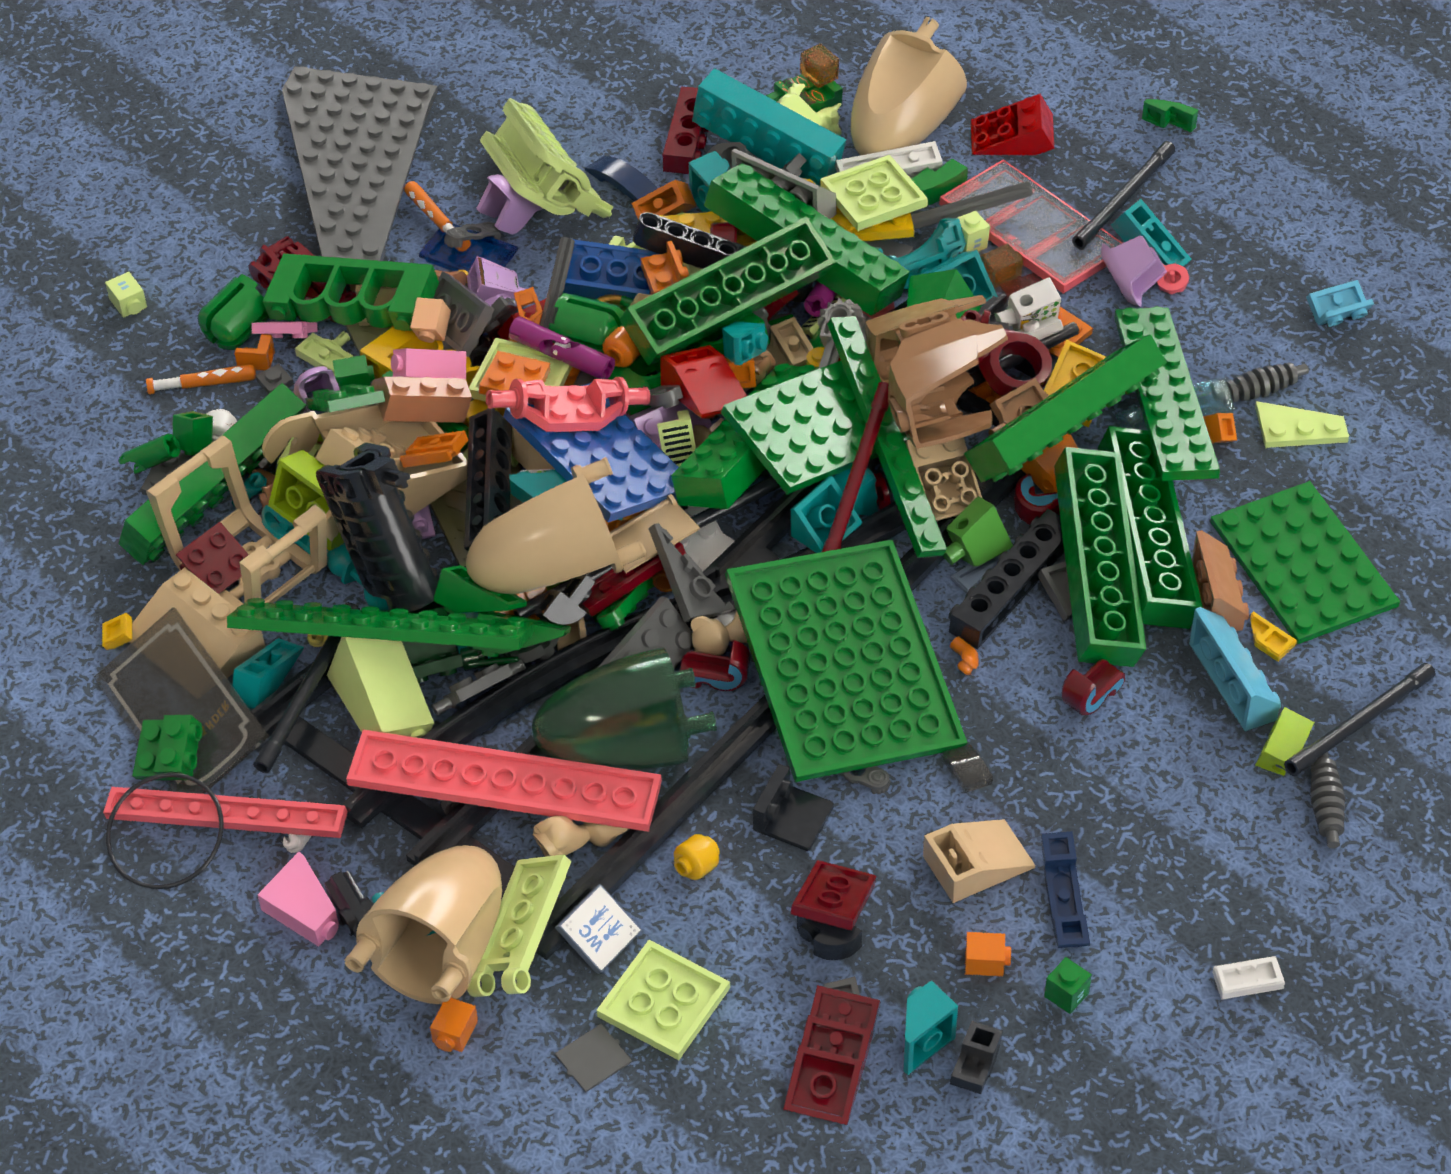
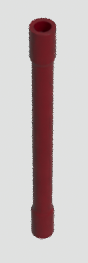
(878, 409)

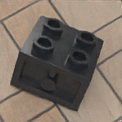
(790, 812)

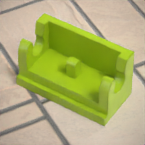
(1284, 740)

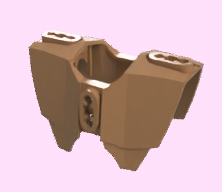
(925, 361)

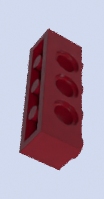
(684, 136)

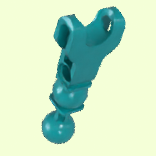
(337, 559)

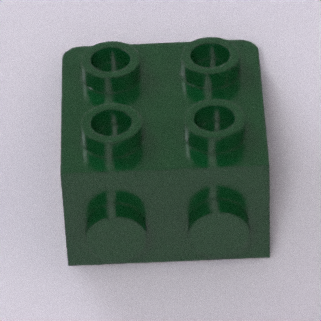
(432, 658)

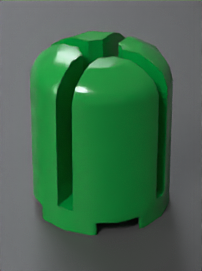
(231, 313)
(585, 320)

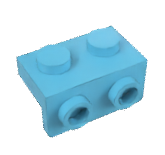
(1338, 303)

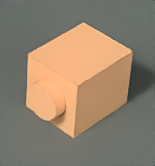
(430, 319)

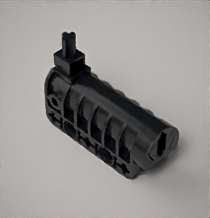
(379, 527)

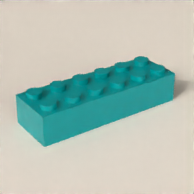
(765, 126)

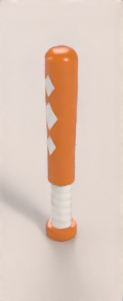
(427, 205)
(205, 378)

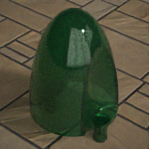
(622, 715)

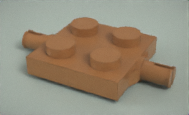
(1016, 403)

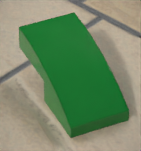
(1164, 112)

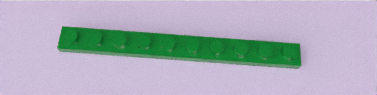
(889, 442)

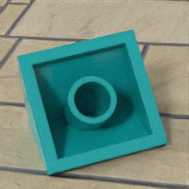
(815, 515)

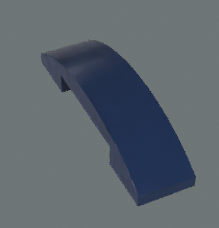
(621, 176)
(1063, 890)

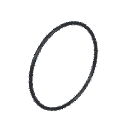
(127, 793)

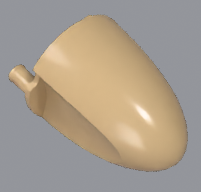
(905, 91)
(549, 539)
(448, 893)

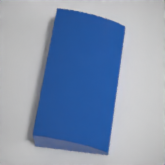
(606, 270)

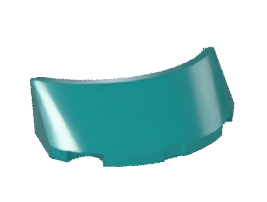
(941, 246)

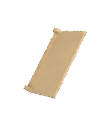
(668, 515)

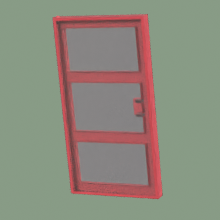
(1037, 227)

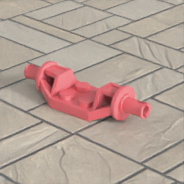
(568, 406)

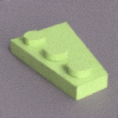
(1297, 427)

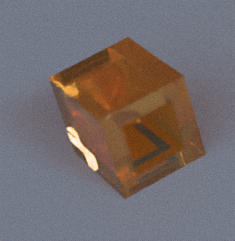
(819, 65)
(1002, 264)

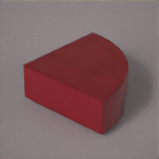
(882, 491)

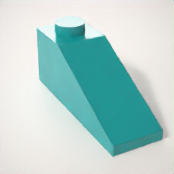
(1141, 221)
(265, 671)

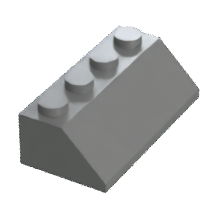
(811, 194)

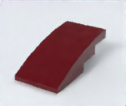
(832, 1055)

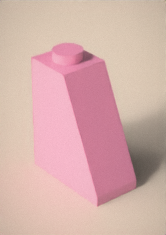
(428, 363)
(300, 902)

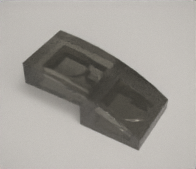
(967, 767)

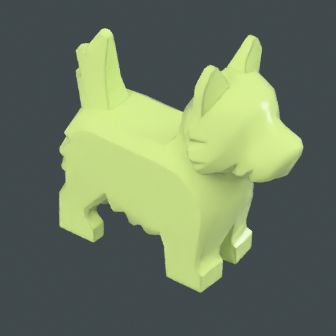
(826, 117)

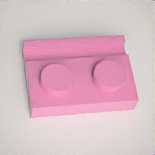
(298, 329)

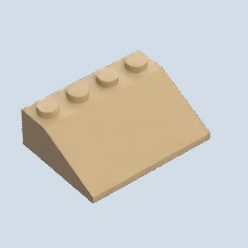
(206, 616)

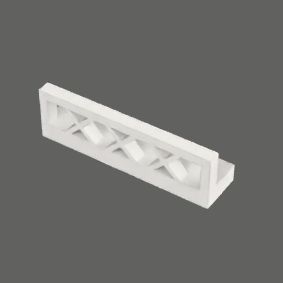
(911, 158)

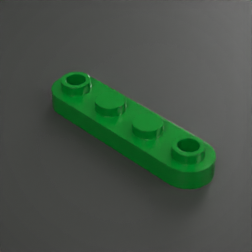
(614, 614)

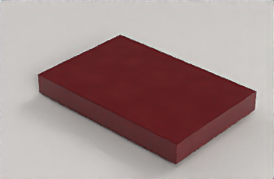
(833, 895)

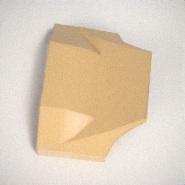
(789, 343)

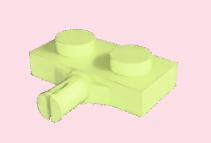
(323, 351)

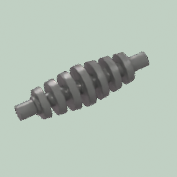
(1265, 380)
(1328, 799)

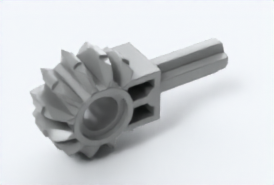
(837, 309)

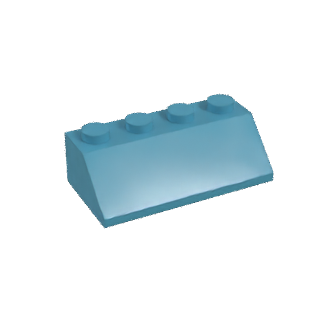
(1233, 670)

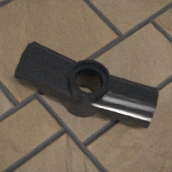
(348, 900)

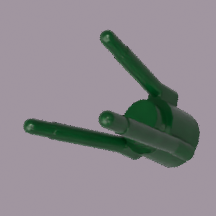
(474, 659)

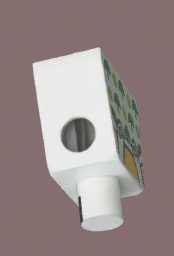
(1030, 304)

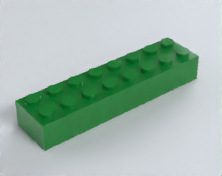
(763, 208)
(727, 291)
(1066, 410)
(724, 463)
(205, 485)
(1157, 533)
(1099, 557)

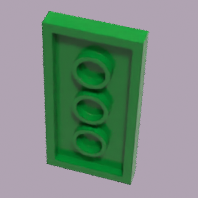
(346, 398)

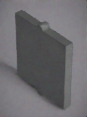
(593, 1057)

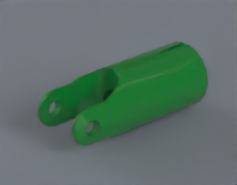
(152, 453)

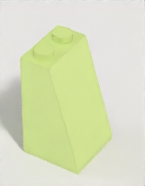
(380, 687)

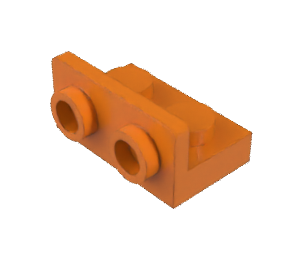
(663, 269)

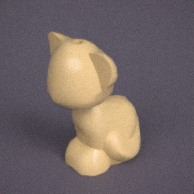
(713, 637)
(562, 836)

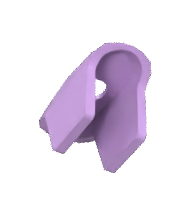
(506, 203)
(1133, 267)
(312, 380)

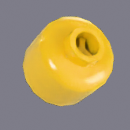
(696, 856)

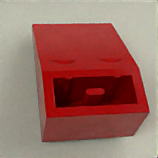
(1014, 129)
(703, 379)

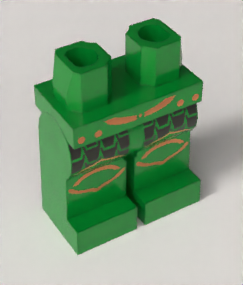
(815, 97)

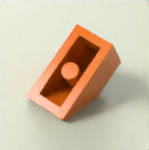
(666, 200)

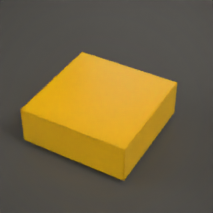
(117, 631)

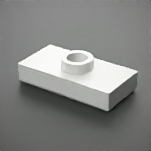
(1042, 328)
(1248, 977)

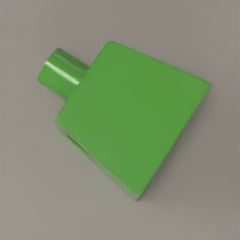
(977, 534)

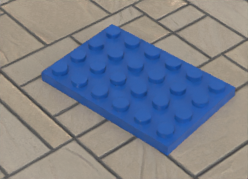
(638, 465)

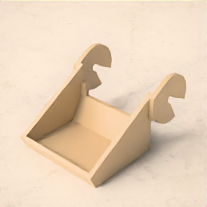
(426, 482)

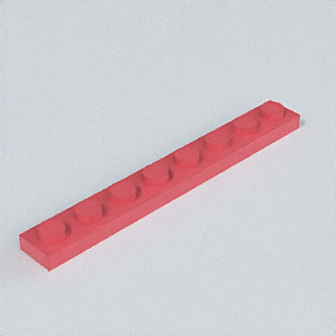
(238, 812)

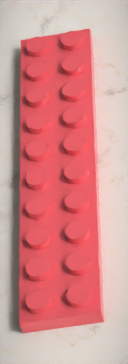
(505, 780)

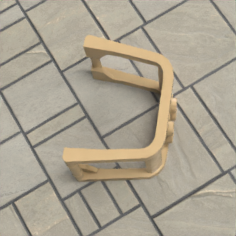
(261, 562)

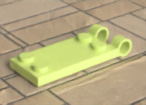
(520, 924)

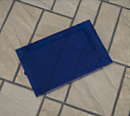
(450, 258)

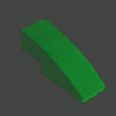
(943, 180)

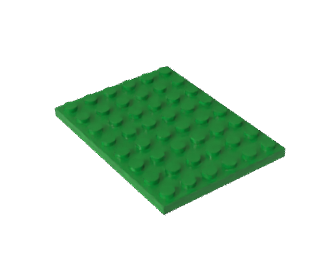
(844, 660)

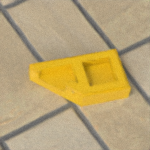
(1270, 638)

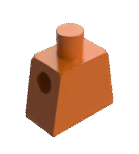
(1043, 466)

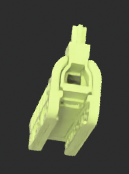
(539, 165)

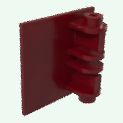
(214, 558)

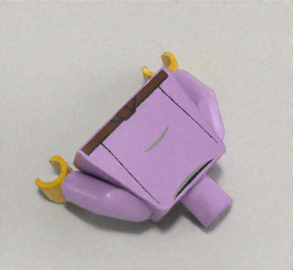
(491, 280)

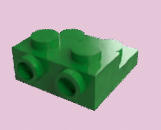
(168, 747)

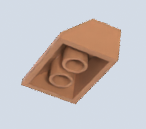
(423, 399)
(1217, 580)

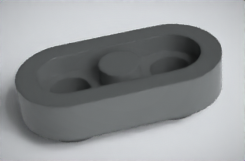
(665, 396)

